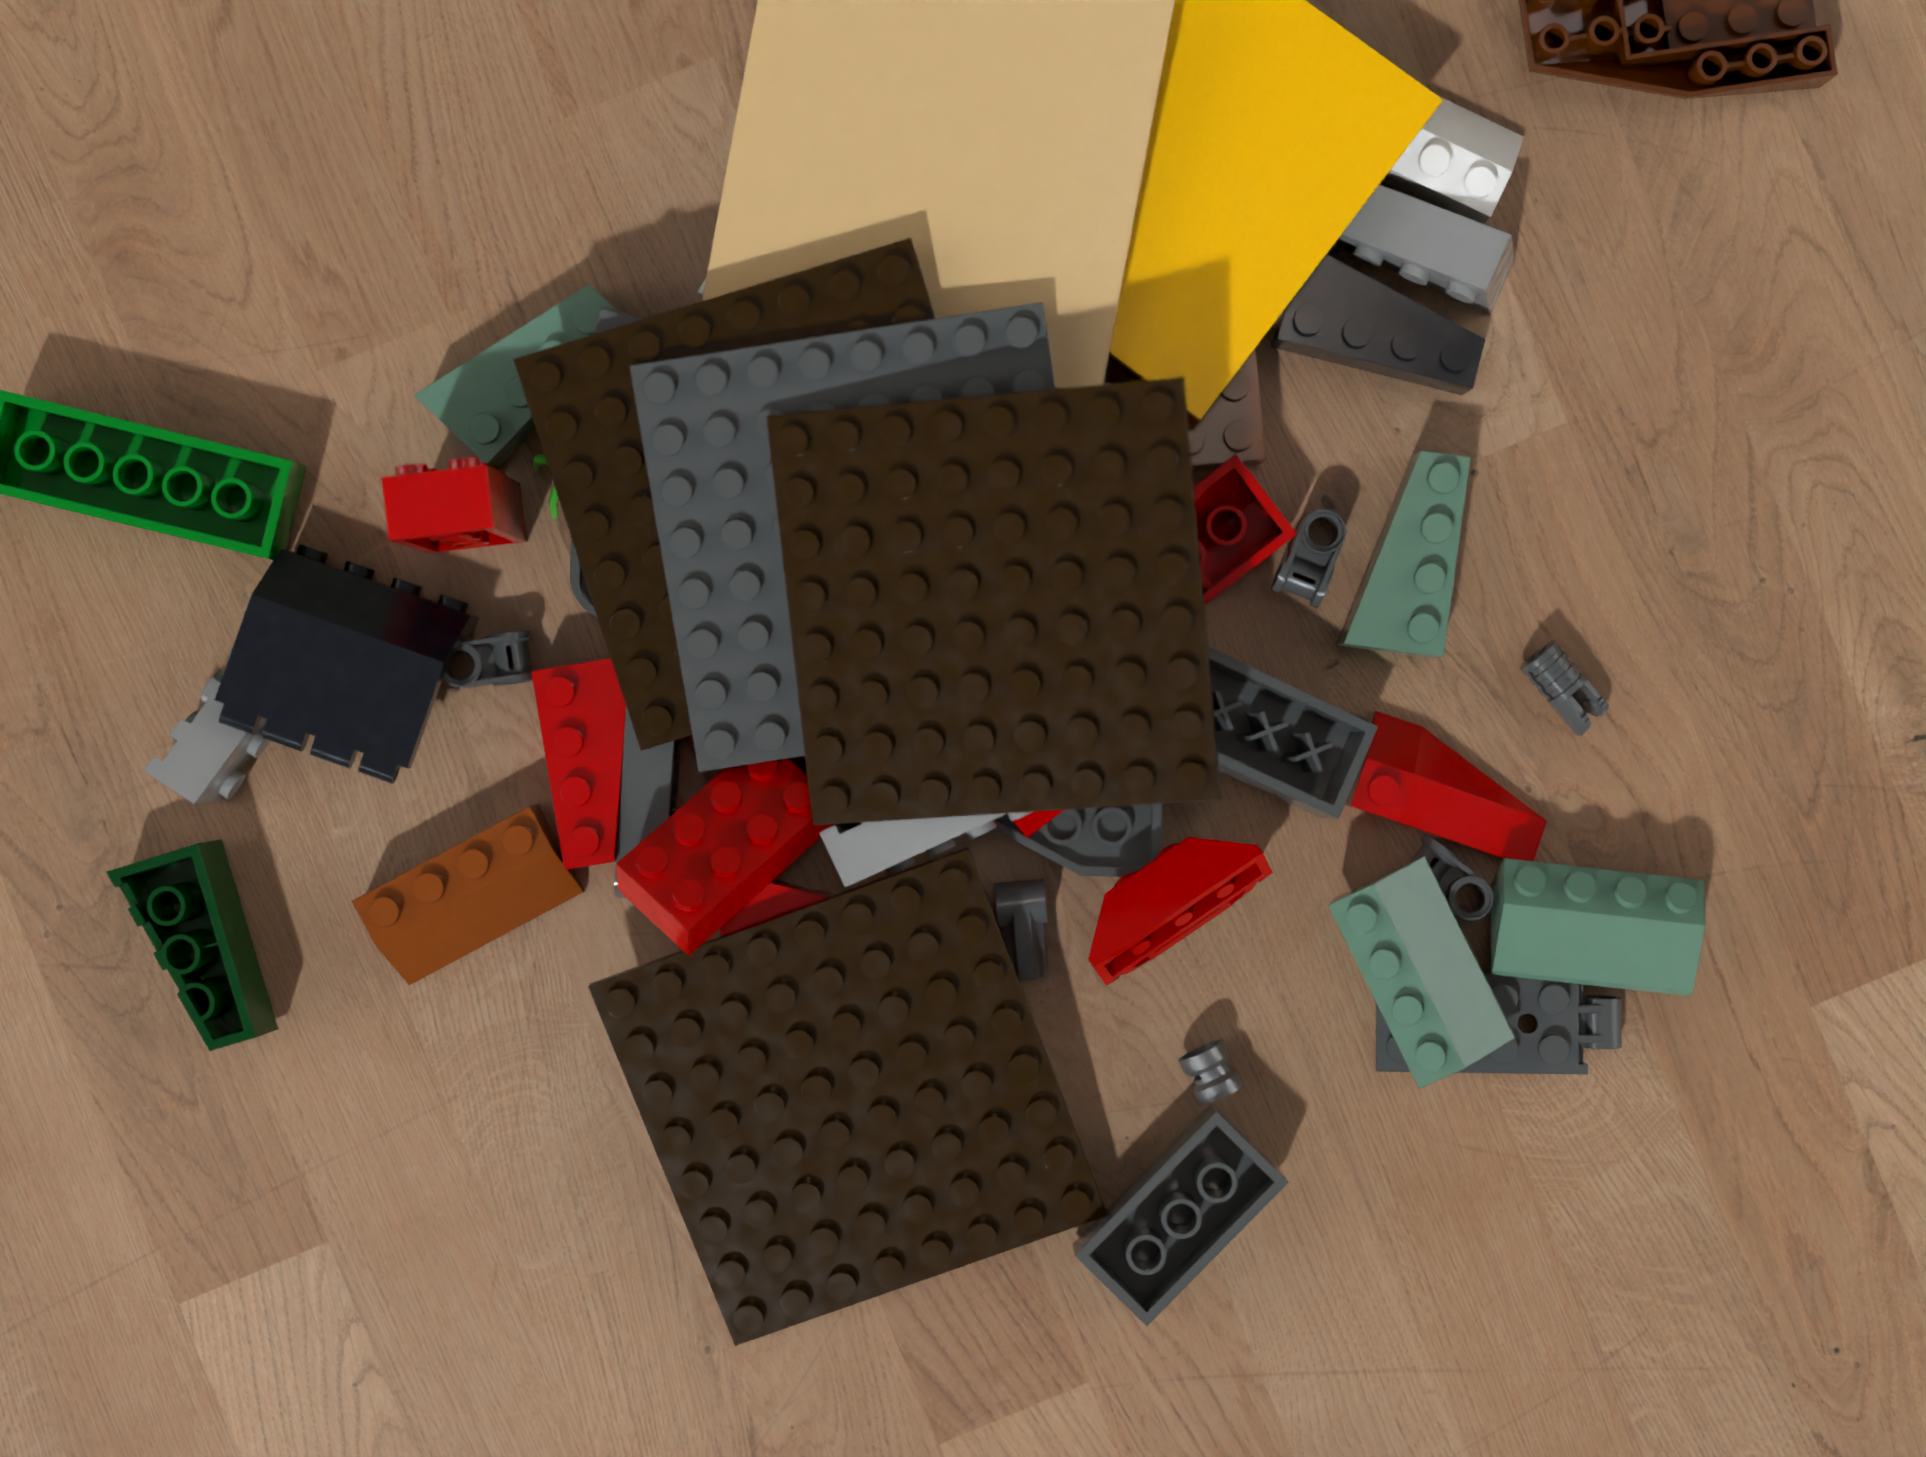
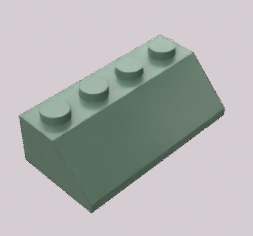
(1596, 927)
(1421, 971)

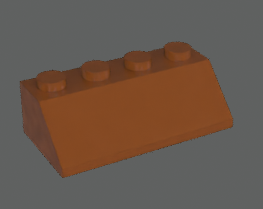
(468, 895)

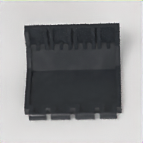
(340, 661)

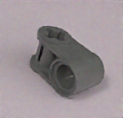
(1310, 560)
(494, 660)
(1452, 875)

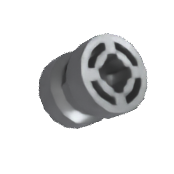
(1211, 1072)

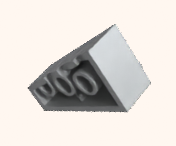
(1431, 247)
(206, 753)
(874, 846)

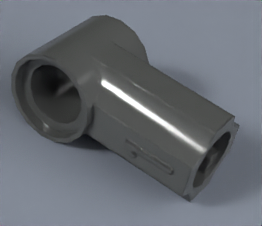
(1022, 917)

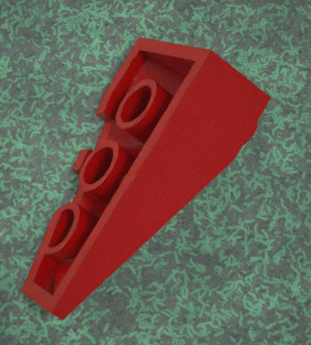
(1235, 525)
(1434, 789)

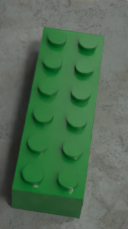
(147, 476)

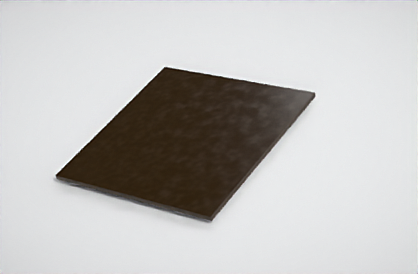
(597, 459)
(997, 603)
(849, 1097)

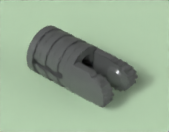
(1559, 681)

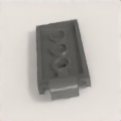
(1555, 1046)

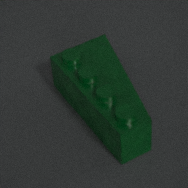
(201, 938)

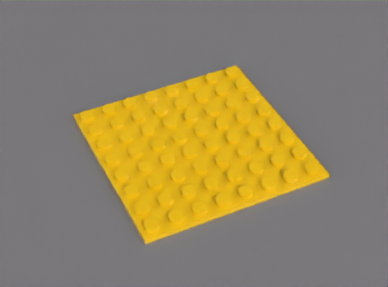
(1251, 173)

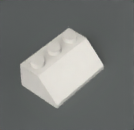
(1458, 162)

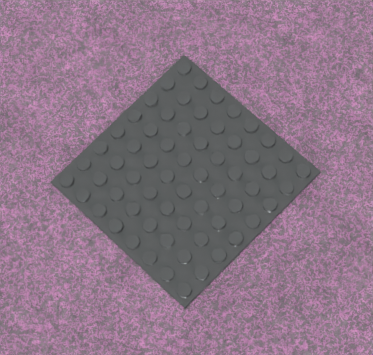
(718, 499)

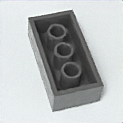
(1179, 1214)

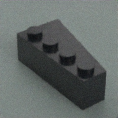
(1375, 329)

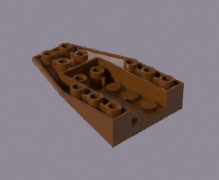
(1680, 45)

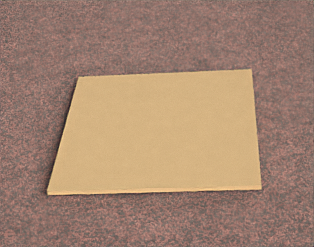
(971, 127)

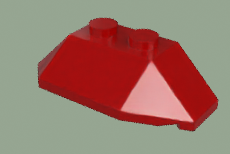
(1171, 900)

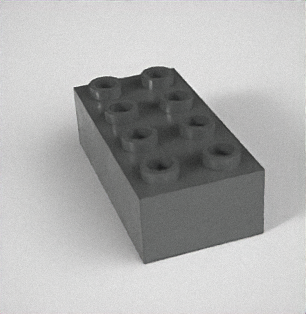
(1285, 738)

